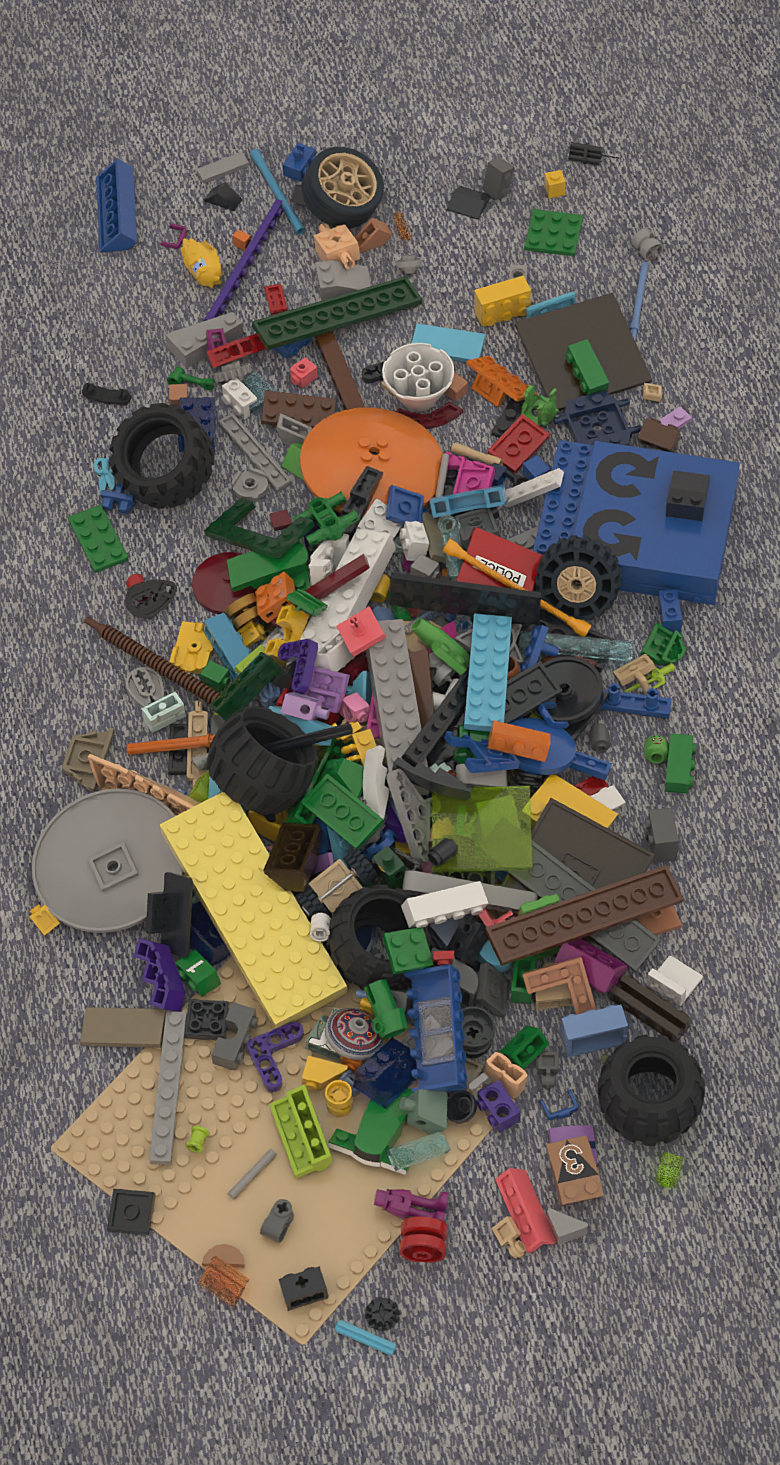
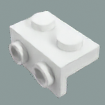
(238, 397)

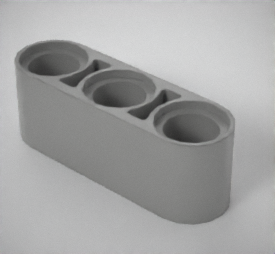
(483, 779)

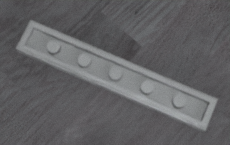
(255, 452)

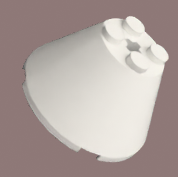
(418, 375)

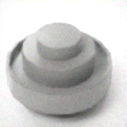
(408, 263)

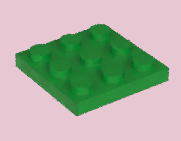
(553, 232)

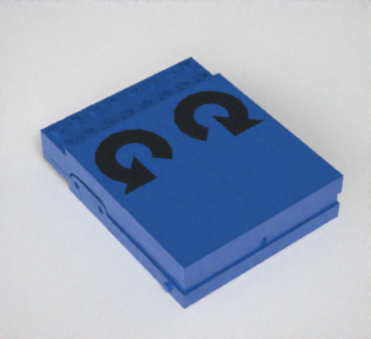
(622, 501)

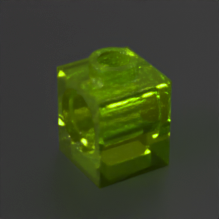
(669, 1170)

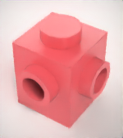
(303, 373)

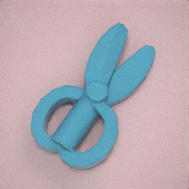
(106, 474)

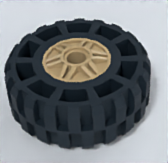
(579, 577)

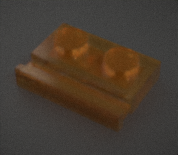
(224, 1281)

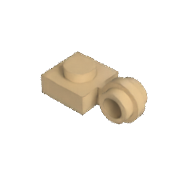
(506, 1233)

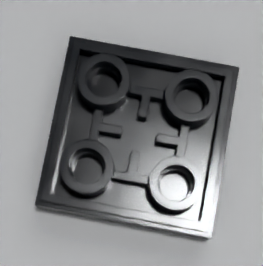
(206, 1019)

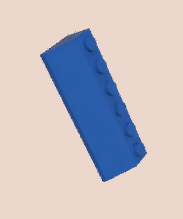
(116, 207)

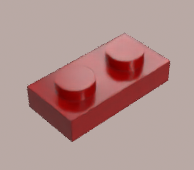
(442, 958)

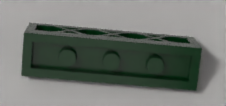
(245, 686)

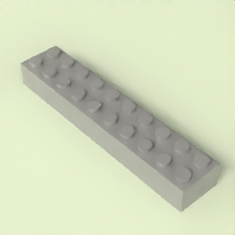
(394, 694)

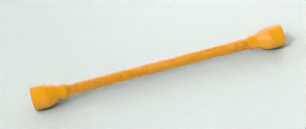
(454, 549)

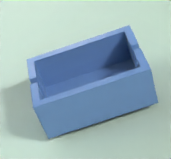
(594, 1030)

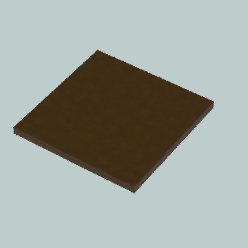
(599, 321)
(586, 849)

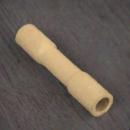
(465, 451)

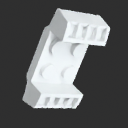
(327, 558)

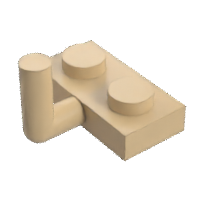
(635, 670)

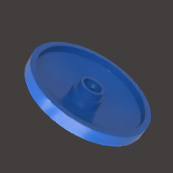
(560, 752)

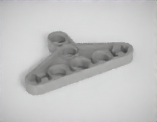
(418, 823)

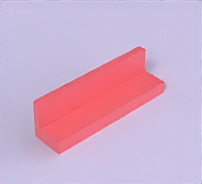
(525, 1209)

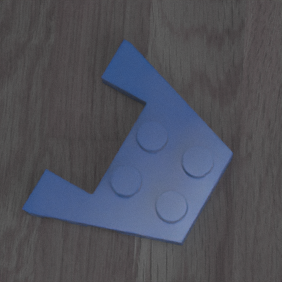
(487, 759)

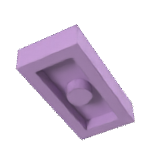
(678, 418)

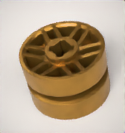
(243, 611)

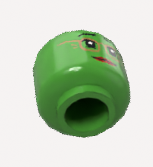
(656, 749)

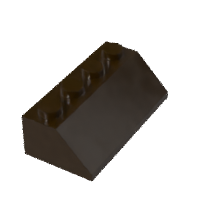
(294, 855)

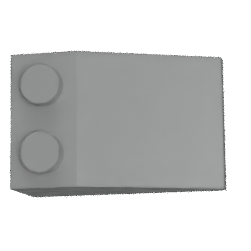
(337, 280)

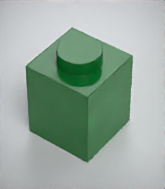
(215, 676)

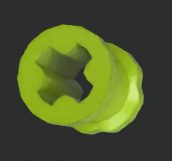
(197, 1139)

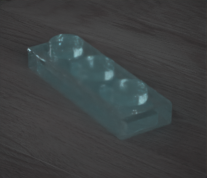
(418, 1150)

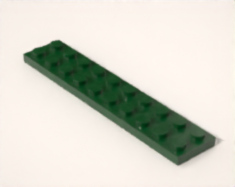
(336, 312)

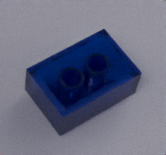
(204, 412)

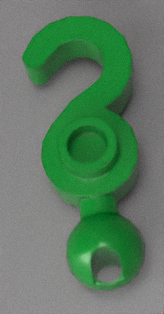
(461, 753)

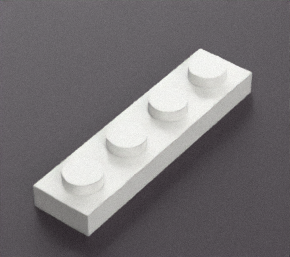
(534, 487)

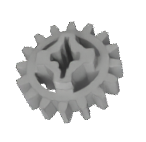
(231, 371)

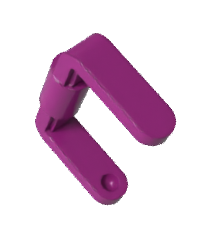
(180, 240)

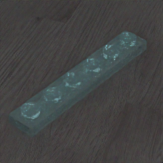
(584, 646)

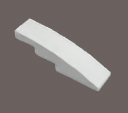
(374, 779)

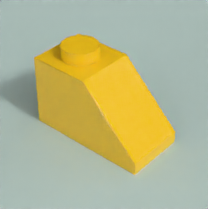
(321, 1072)

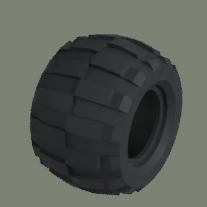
(364, 907)
(644, 1118)

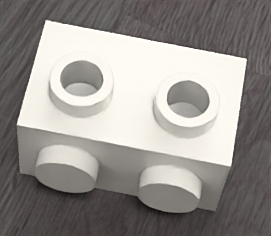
(414, 540)

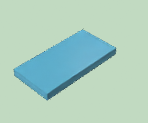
(458, 344)

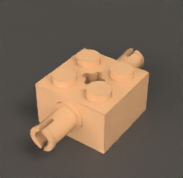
(337, 245)

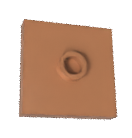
(661, 921)

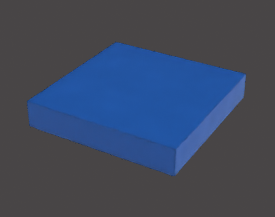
(404, 505)

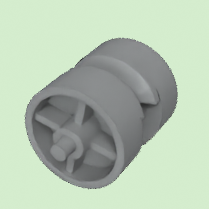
(647, 244)
(440, 671)

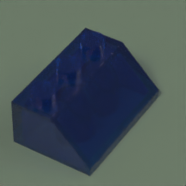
(205, 937)
(386, 1073)

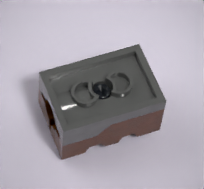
(479, 518)

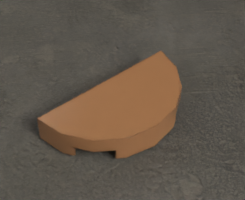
(226, 1253)

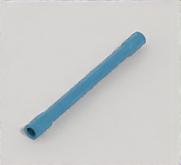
(294, 220)

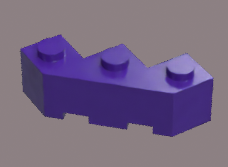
(162, 973)

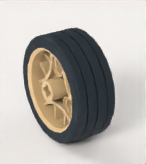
(349, 192)

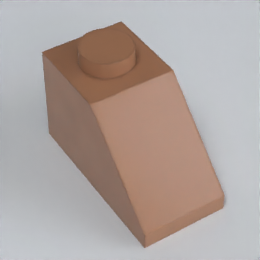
(373, 235)

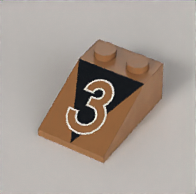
(574, 1170)

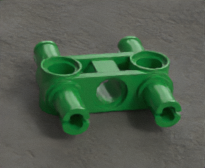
(330, 525)

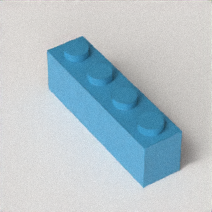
(226, 641)

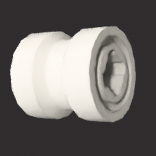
(320, 927)

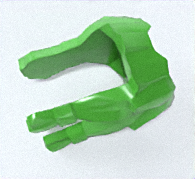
(546, 406)

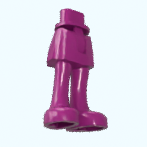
(399, 1200)

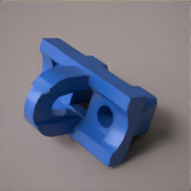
(119, 497)

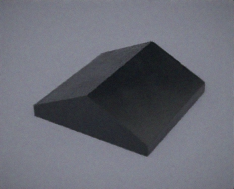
(468, 202)

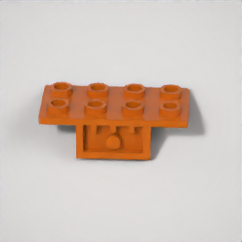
(495, 381)

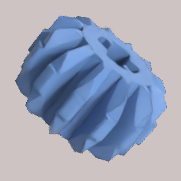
(270, 694)

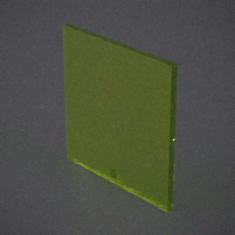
(488, 829)

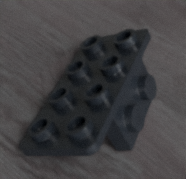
(171, 913)

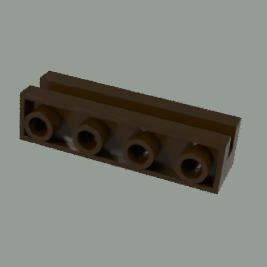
(650, 1008)

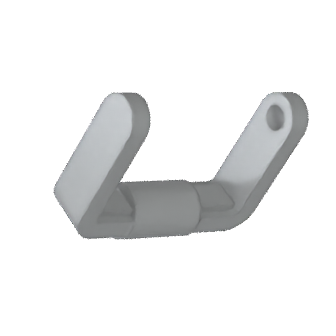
(483, 1080)

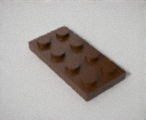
(303, 408)

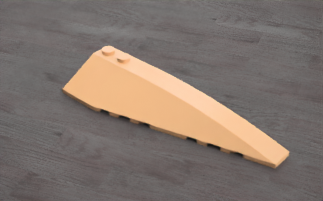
(115, 776)

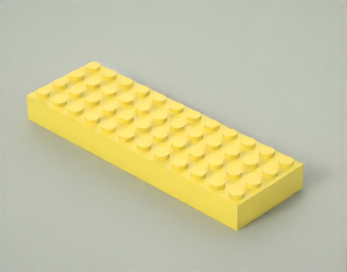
(251, 911)

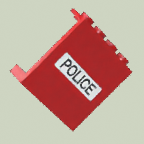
(502, 556)

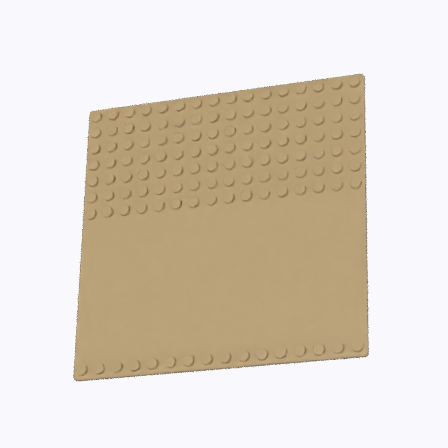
(332, 1209)

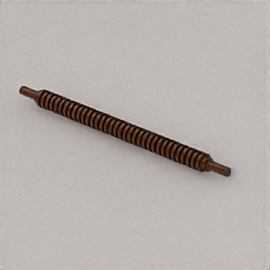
(154, 661)

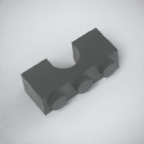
(230, 1052)

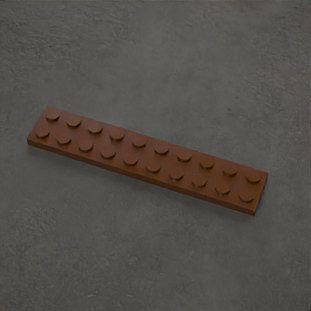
(583, 915)

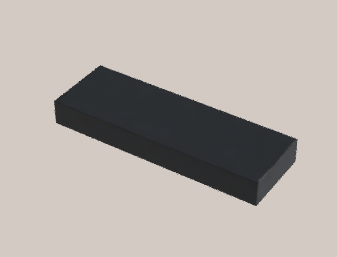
(178, 758)

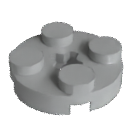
(253, 476)

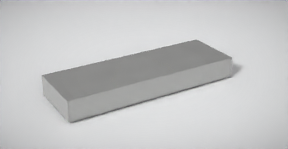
(222, 167)

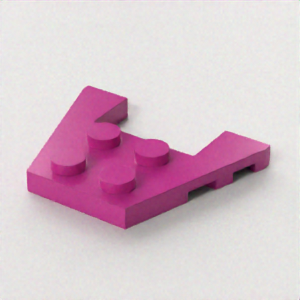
(471, 474)

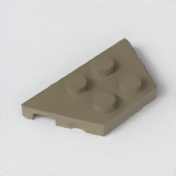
(76, 760)

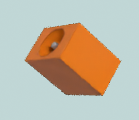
(241, 239)

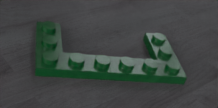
(226, 531)

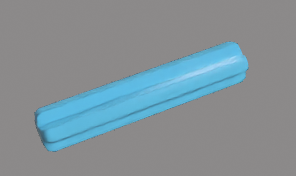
(365, 1337)

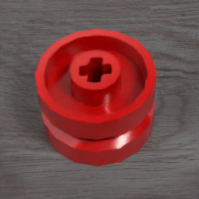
(423, 1239)

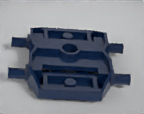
(612, 422)

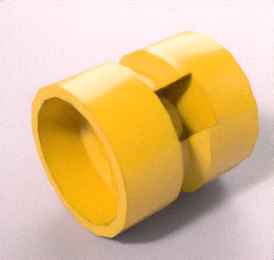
(339, 1098)

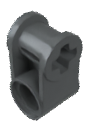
(276, 1224)

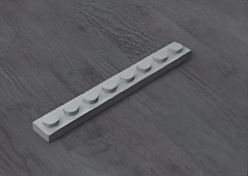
(168, 1088)

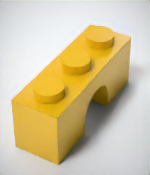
(293, 625)

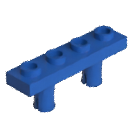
(536, 646)
(636, 703)

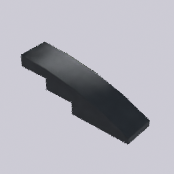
(361, 495)
(438, 782)

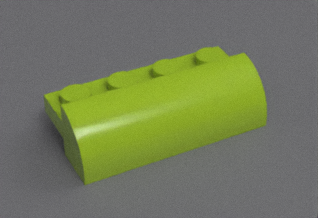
(301, 1132)

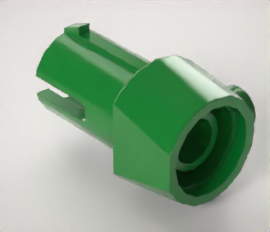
(388, 1019)

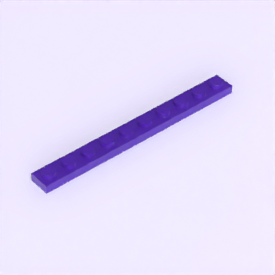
(247, 259)

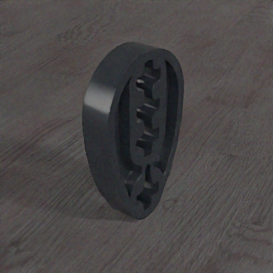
(144, 589)

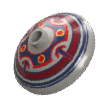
(352, 1034)

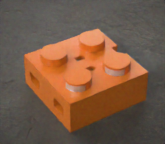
(273, 595)

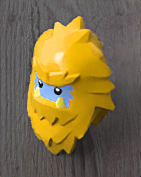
(202, 262)

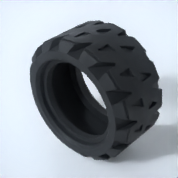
(143, 428)

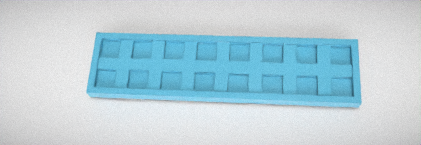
(487, 671)

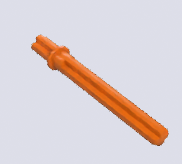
(170, 744)

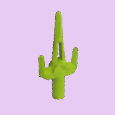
(656, 675)

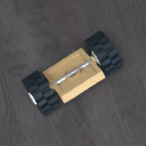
(336, 884)

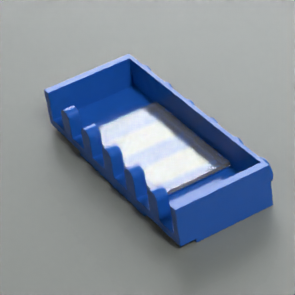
(437, 1029)

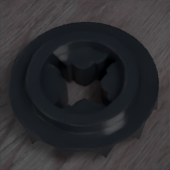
(375, 1320)

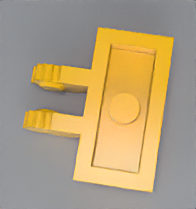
(362, 742)

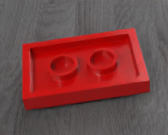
(519, 443)

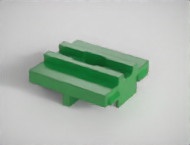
(306, 602)

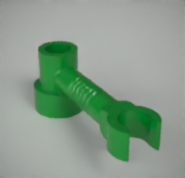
(179, 376)

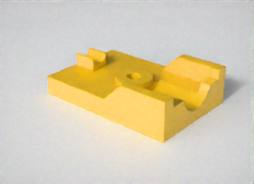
(191, 658)

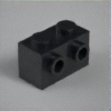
(467, 942)

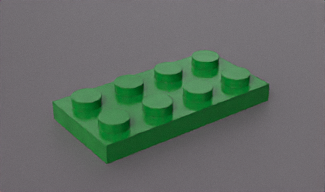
(98, 538)
(342, 812)

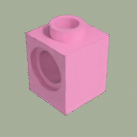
(354, 708)

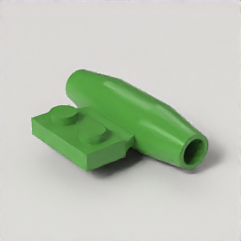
(442, 645)

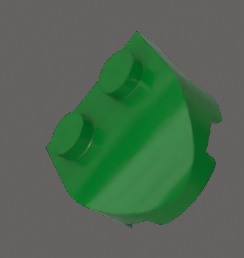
(663, 646)

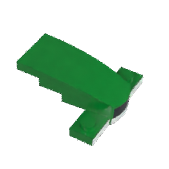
(258, 569)
(375, 1136)

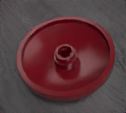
(213, 586)

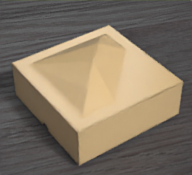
(652, 392)

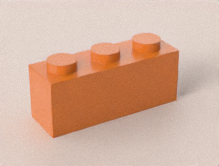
(519, 741)

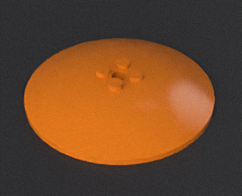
(341, 448)

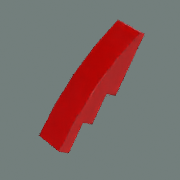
(235, 350)

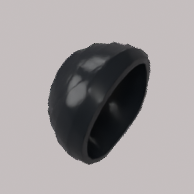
(461, 1106)

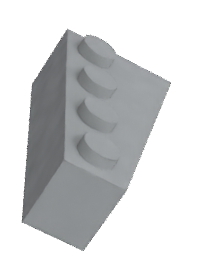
(190, 343)

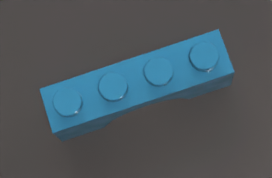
(468, 500)

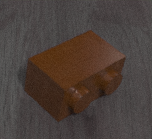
(659, 435)

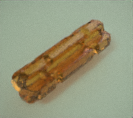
(401, 226)

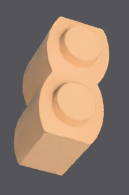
(510, 1075)

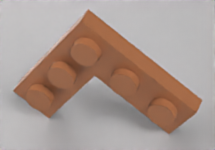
(569, 972)

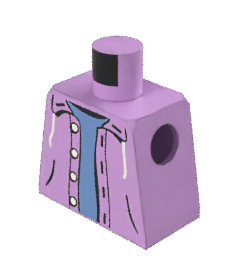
(297, 706)

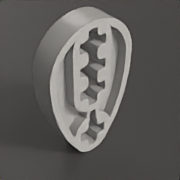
(136, 689)

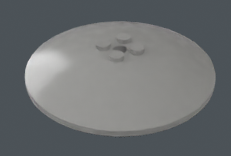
(83, 843)

